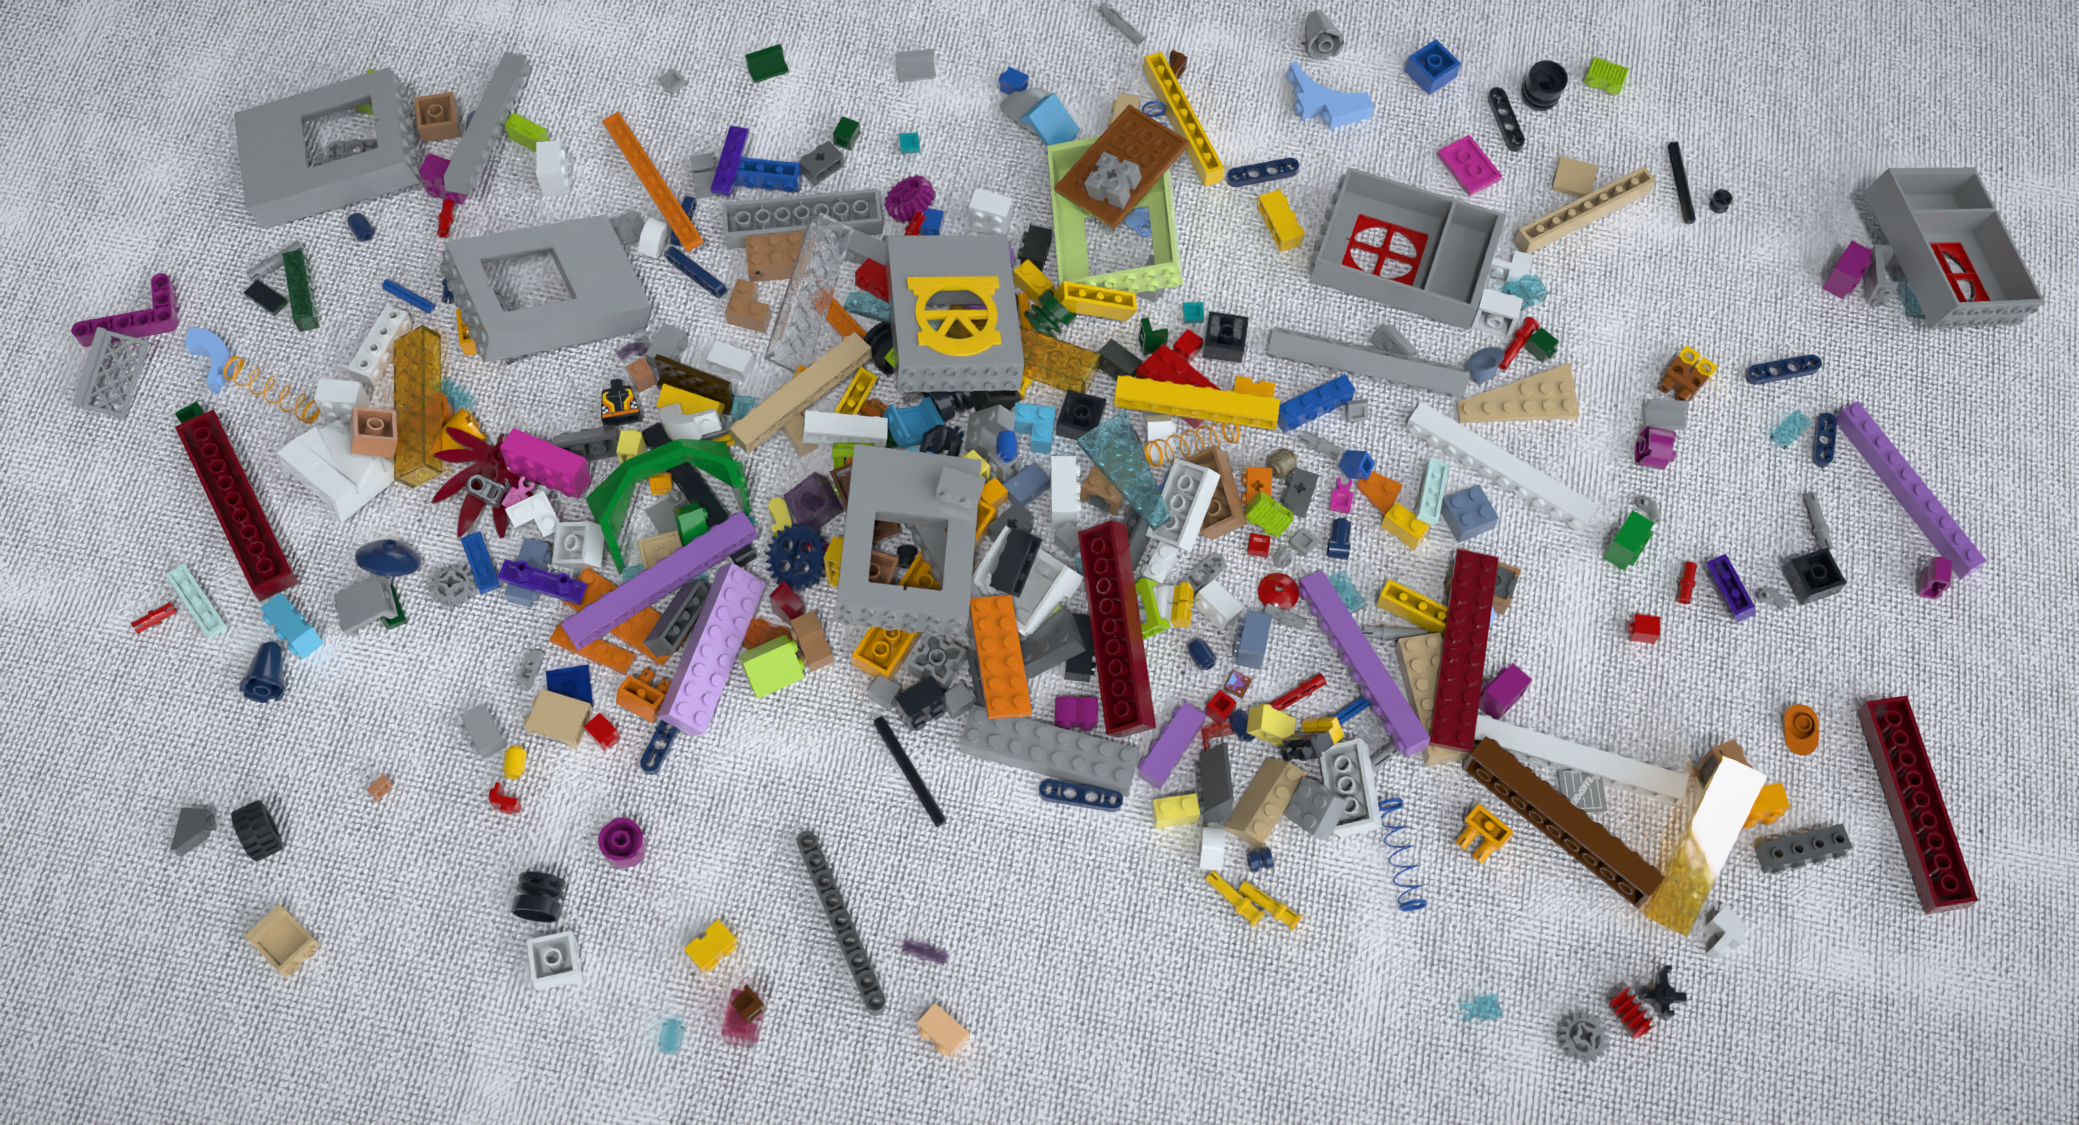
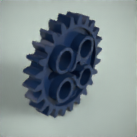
(781, 555)

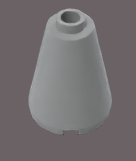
(1322, 36)

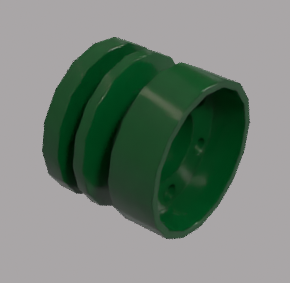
(1049, 315)

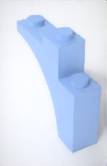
(1334, 106)

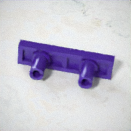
(730, 161)
(542, 582)

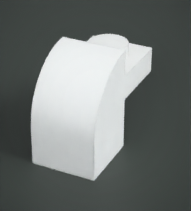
(653, 237)
(1513, 270)
(1212, 846)
(1729, 929)

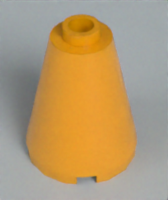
(463, 421)

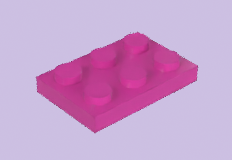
(1469, 165)

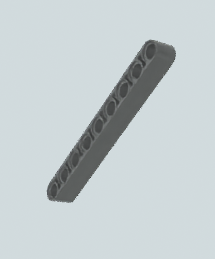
(844, 932)

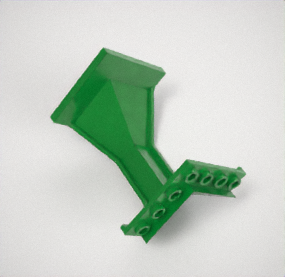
(611, 497)

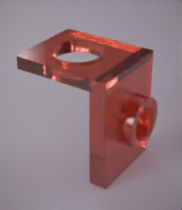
(1214, 731)

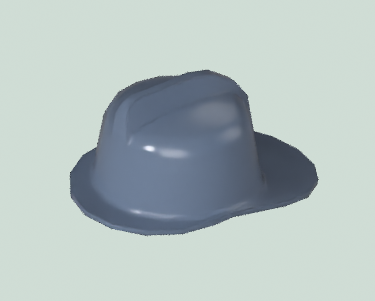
(1484, 364)

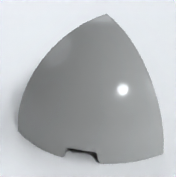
(1020, 102)

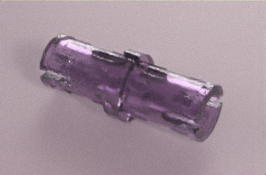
(925, 951)

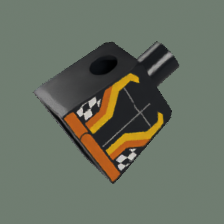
(619, 405)

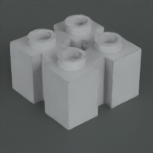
(1113, 180)
(935, 649)

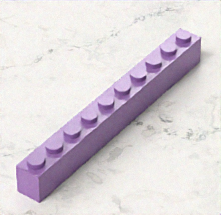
(1909, 490)
(659, 580)
(1363, 664)

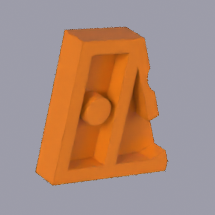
(1380, 491)

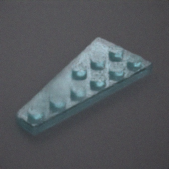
(1123, 462)

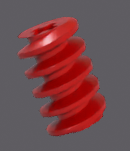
(1631, 1013)

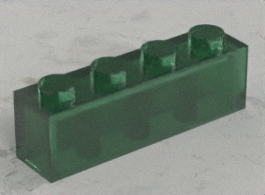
(300, 290)

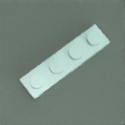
(1432, 491)
(196, 601)

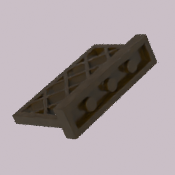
(694, 381)

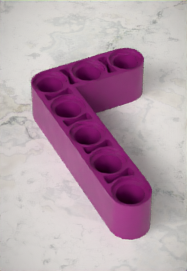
(137, 324)

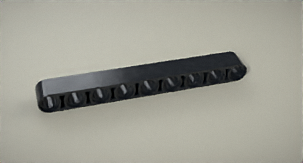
(696, 490)

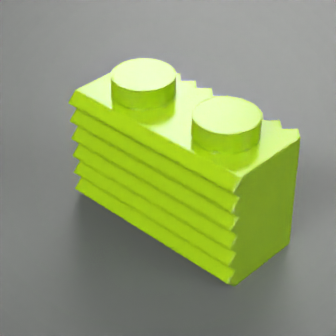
(1606, 76)
(525, 131)
(1268, 514)

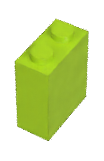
(772, 666)

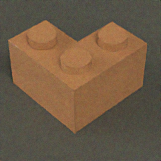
(745, 310)
(810, 639)

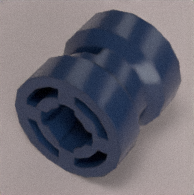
(1260, 859)

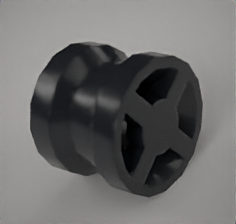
(1720, 201)
(906, 555)

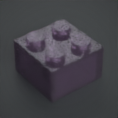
(813, 501)

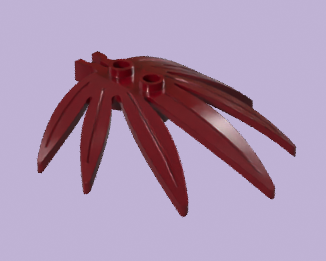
(487, 463)

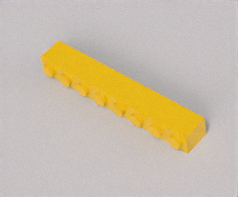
(1183, 118)
(1196, 402)

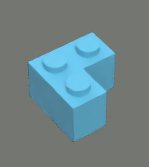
(1036, 421)

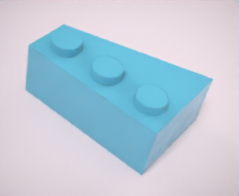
(290, 626)

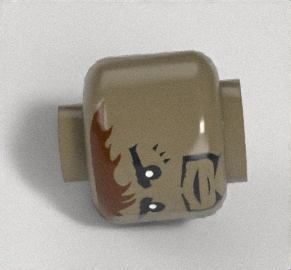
(1282, 462)

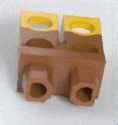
(1683, 381)

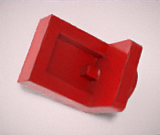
(503, 803)

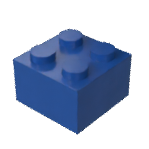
(1432, 67)

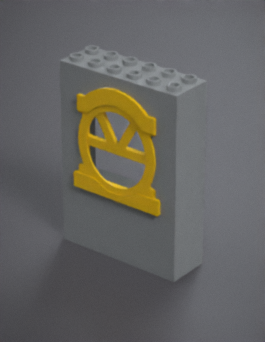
(953, 272)

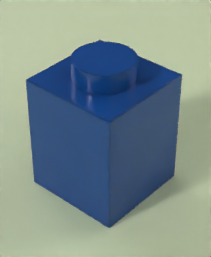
(1013, 80)
(933, 223)
(1357, 464)

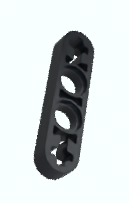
(1509, 118)

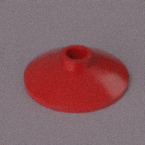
(1268, 594)

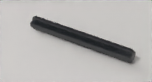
(1681, 182)

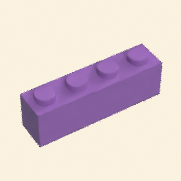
(1171, 746)

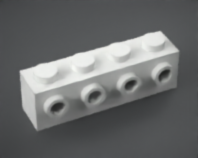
(378, 346)
(837, 427)

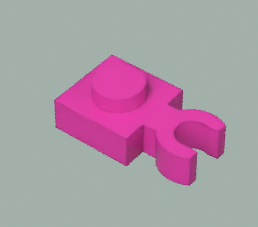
(517, 495)
(1341, 499)

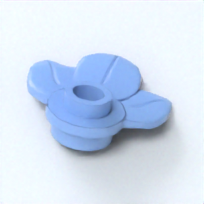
(1139, 220)

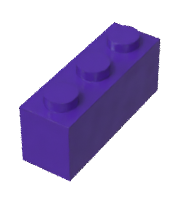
(1731, 588)

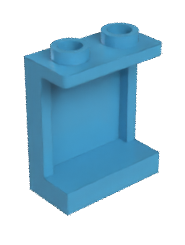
(1051, 121)
(912, 422)

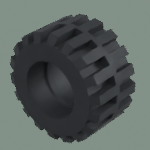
(256, 830)

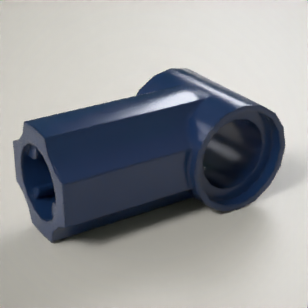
(1339, 543)

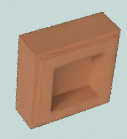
(379, 787)

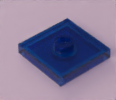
(571, 682)

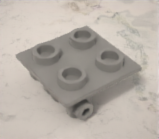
(662, 513)

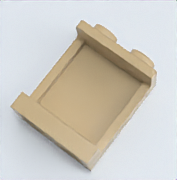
(558, 717)
(282, 941)

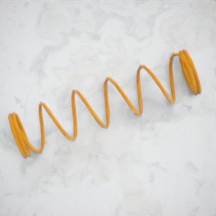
(235, 374)
(1148, 455)

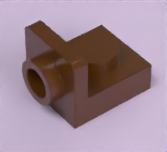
(1178, 63)

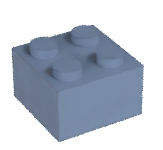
(1468, 513)
(1252, 639)

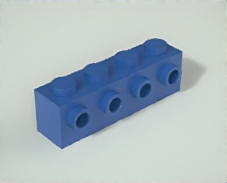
(769, 174)
(1315, 403)

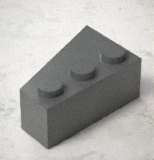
(1052, 644)

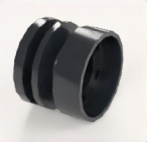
(1544, 85)
(881, 342)
(947, 402)
(538, 897)

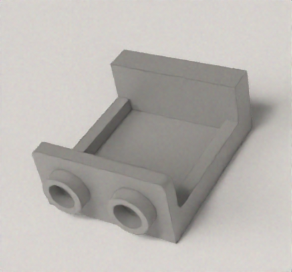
(1877, 289)
(364, 603)

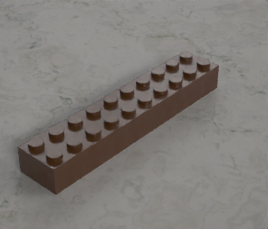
(1563, 822)

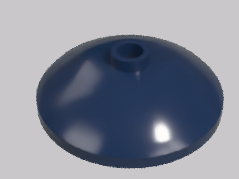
(387, 558)

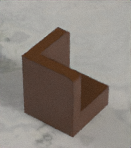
(748, 1005)

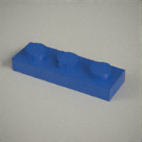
(480, 562)

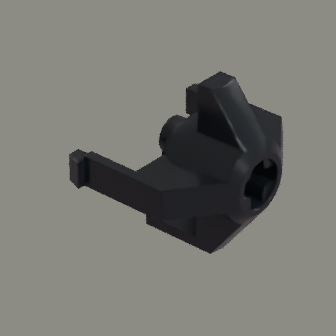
(942, 438)
(1662, 994)

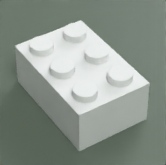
(1064, 491)

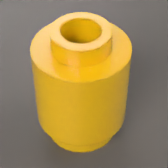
(514, 762)

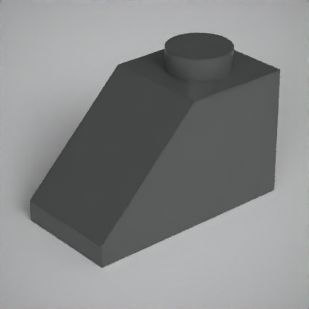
(192, 829)

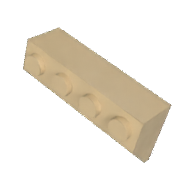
(1264, 802)

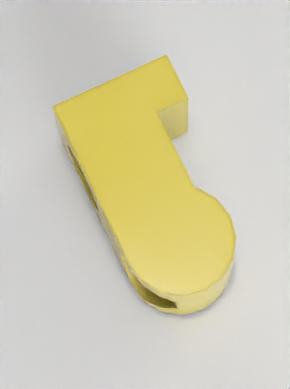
(779, 513)

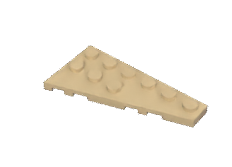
(1537, 397)

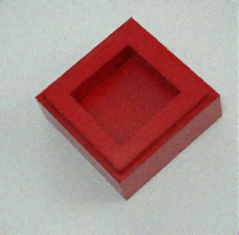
(1259, 545)

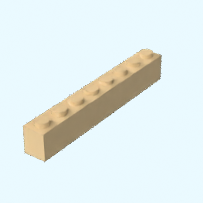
(1585, 210)
(800, 392)

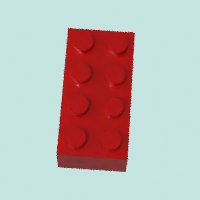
(1169, 366)

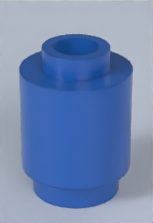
(1006, 446)

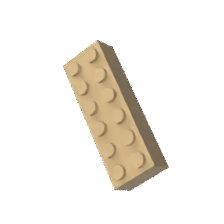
(1419, 669)

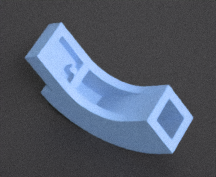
(208, 344)

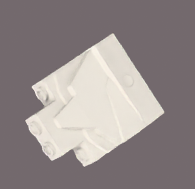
(328, 469)
(1045, 586)

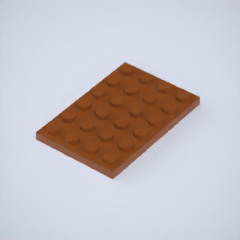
(1129, 138)

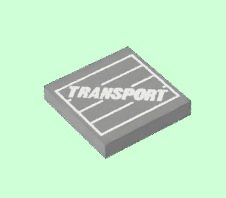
(1582, 790)

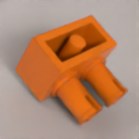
(641, 698)

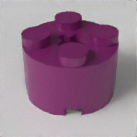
(1655, 447)
(614, 834)

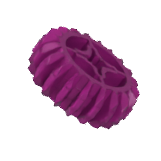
(909, 196)

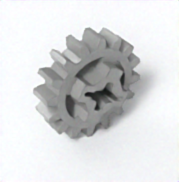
(451, 585)
(1587, 1046)

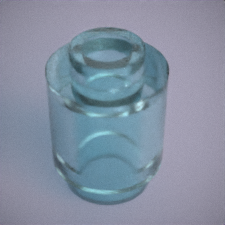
(671, 1037)

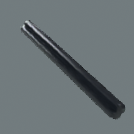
(909, 771)

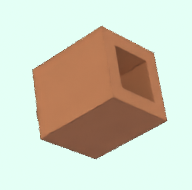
(641, 375)

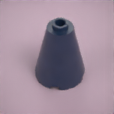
(265, 675)

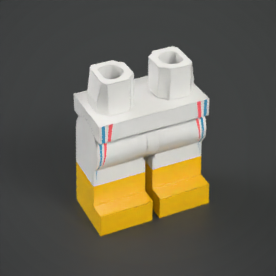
(1173, 604)

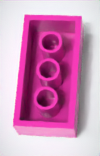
(545, 463)

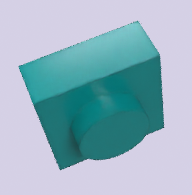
(909, 143)
(1193, 312)

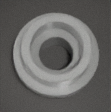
(1283, 558)

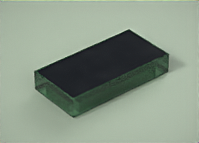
(266, 297)

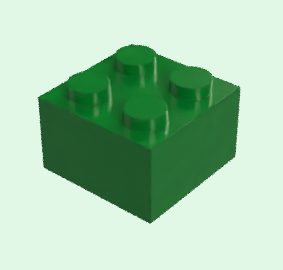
(1630, 541)

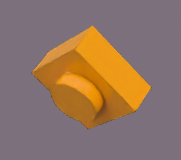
(660, 483)

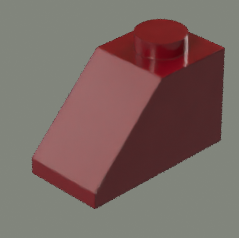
(786, 603)

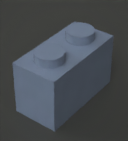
(1027, 484)

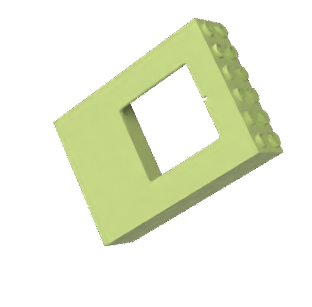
(1071, 231)

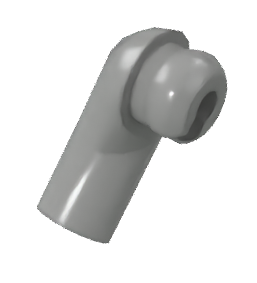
(1649, 506)
(1772, 595)

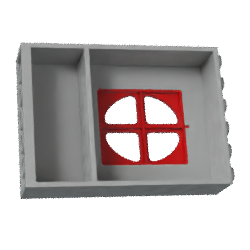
(1953, 213)
(1450, 241)

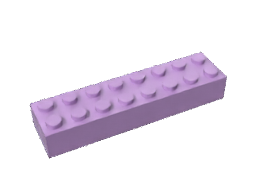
(711, 650)

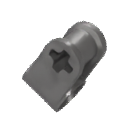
(487, 490)

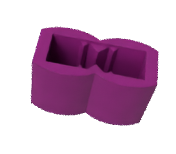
(1935, 578)
(1076, 712)

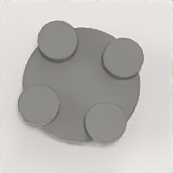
(627, 227)

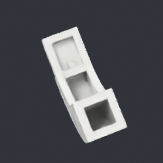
(688, 426)

